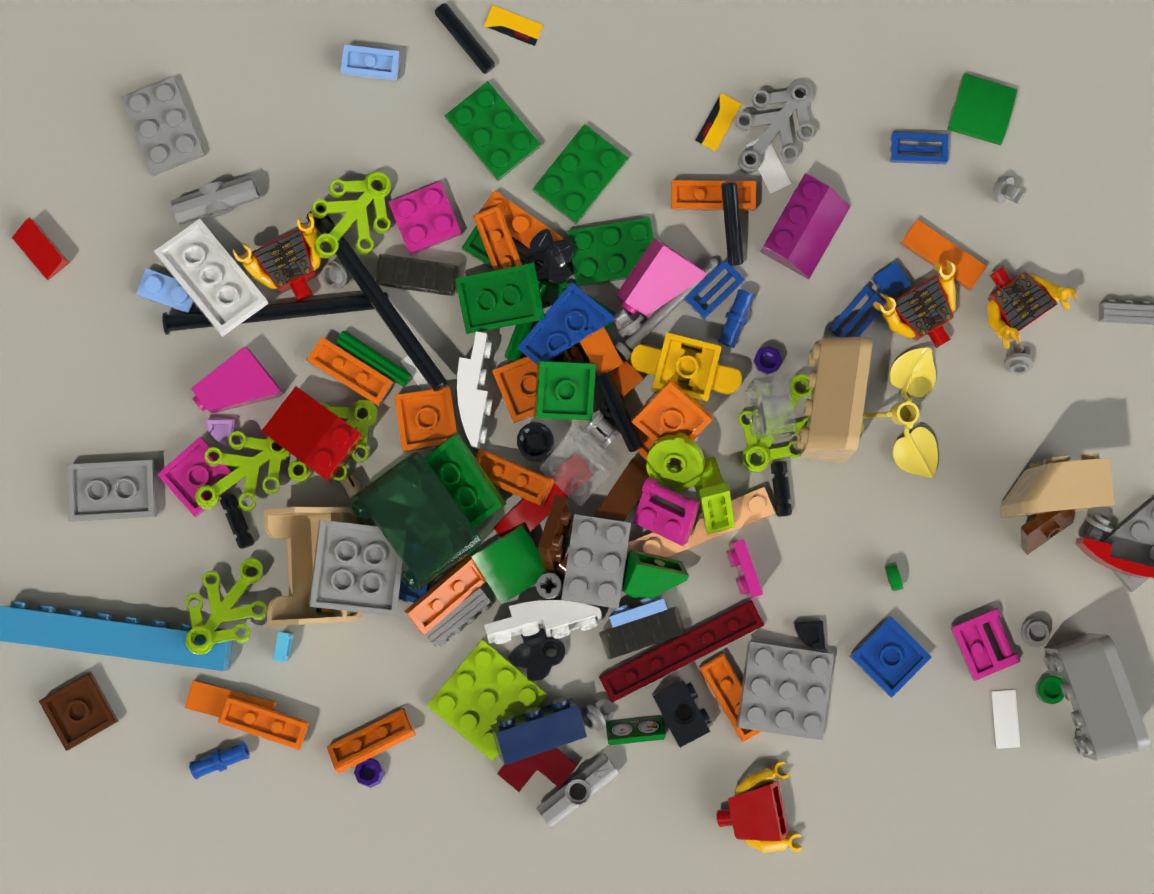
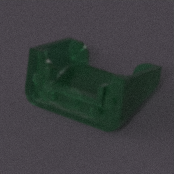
(417, 520)

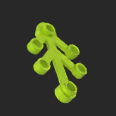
(354, 211)
(357, 423)
(762, 447)
(247, 467)
(223, 610)

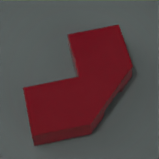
(551, 764)

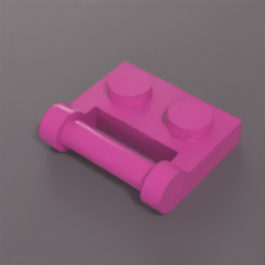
(663, 518)
(977, 649)

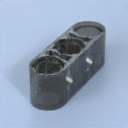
(416, 275)
(642, 632)

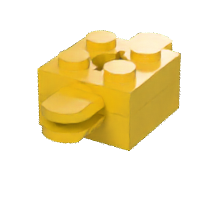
(689, 364)

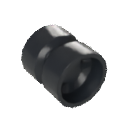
(535, 442)

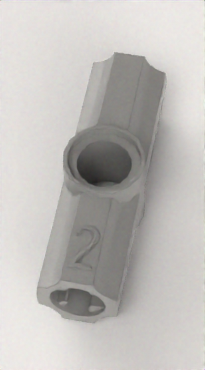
(215, 199)
(563, 803)

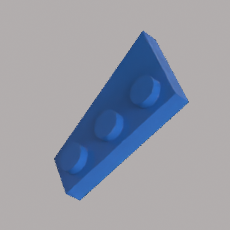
(565, 324)

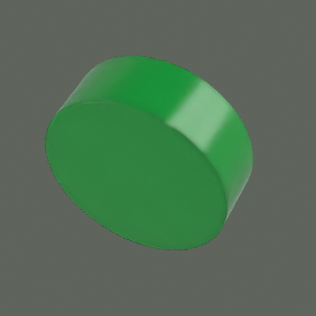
(893, 576)
(1049, 689)

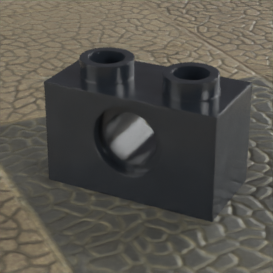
(688, 729)

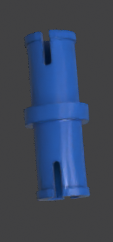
(736, 318)
(219, 760)

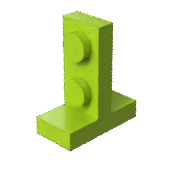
(714, 498)

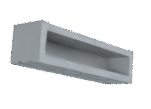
(1126, 312)
(458, 617)

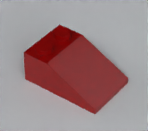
(312, 434)

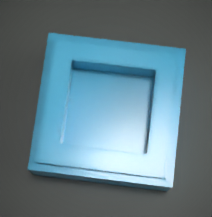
(283, 646)

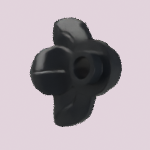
(553, 257)
(533, 655)

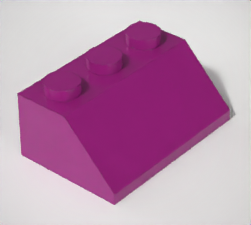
(806, 226)

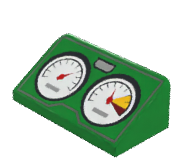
(635, 730)

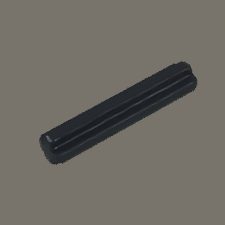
(464, 38)
(732, 223)
(619, 412)

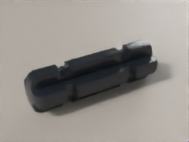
(781, 488)
(237, 521)

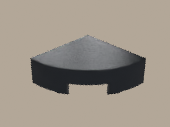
(811, 633)

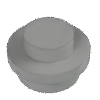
(335, 275)
(1035, 632)

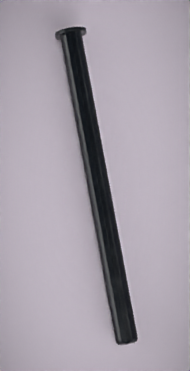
(383, 306)
(275, 312)

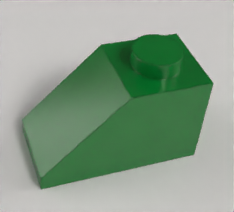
(651, 574)

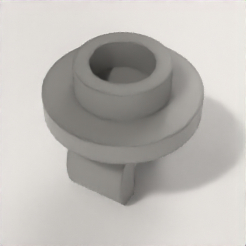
(1005, 189)
(629, 323)
(1018, 362)
(1097, 525)
(594, 718)

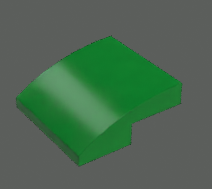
(982, 109)
(510, 563)

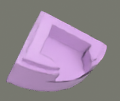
(221, 429)

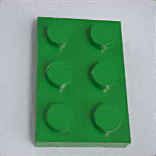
(492, 131)
(580, 174)
(608, 250)
(500, 298)
(465, 480)

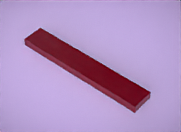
(681, 651)

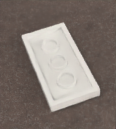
(211, 277)

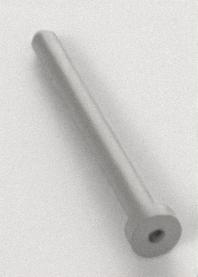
(625, 349)

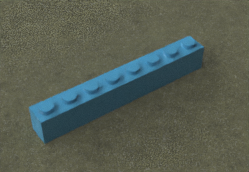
(107, 636)

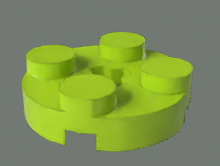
(677, 447)

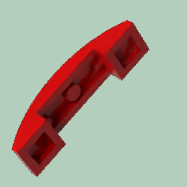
(528, 513)
(1101, 552)

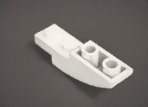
(471, 401)
(555, 616)

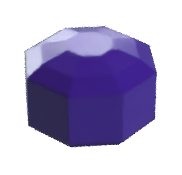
(767, 360)
(369, 773)

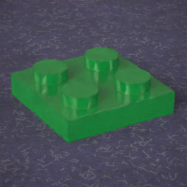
(564, 390)

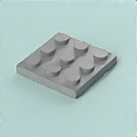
(355, 569)
(785, 690)

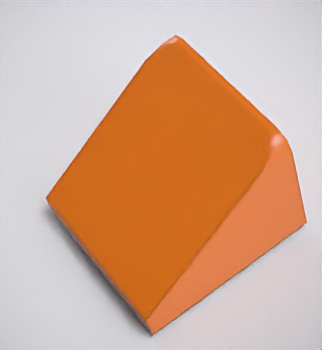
(625, 378)

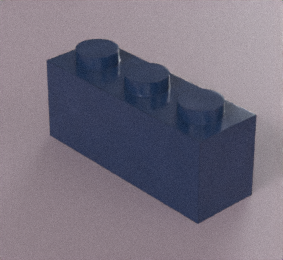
(538, 730)

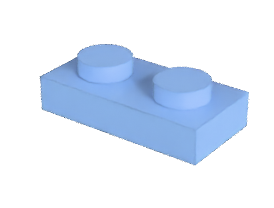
(370, 62)
(164, 291)
(648, 607)

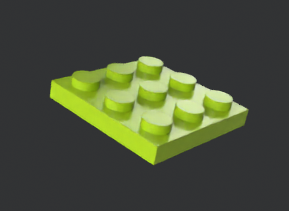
(482, 693)

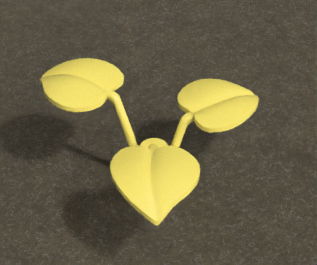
(915, 375)

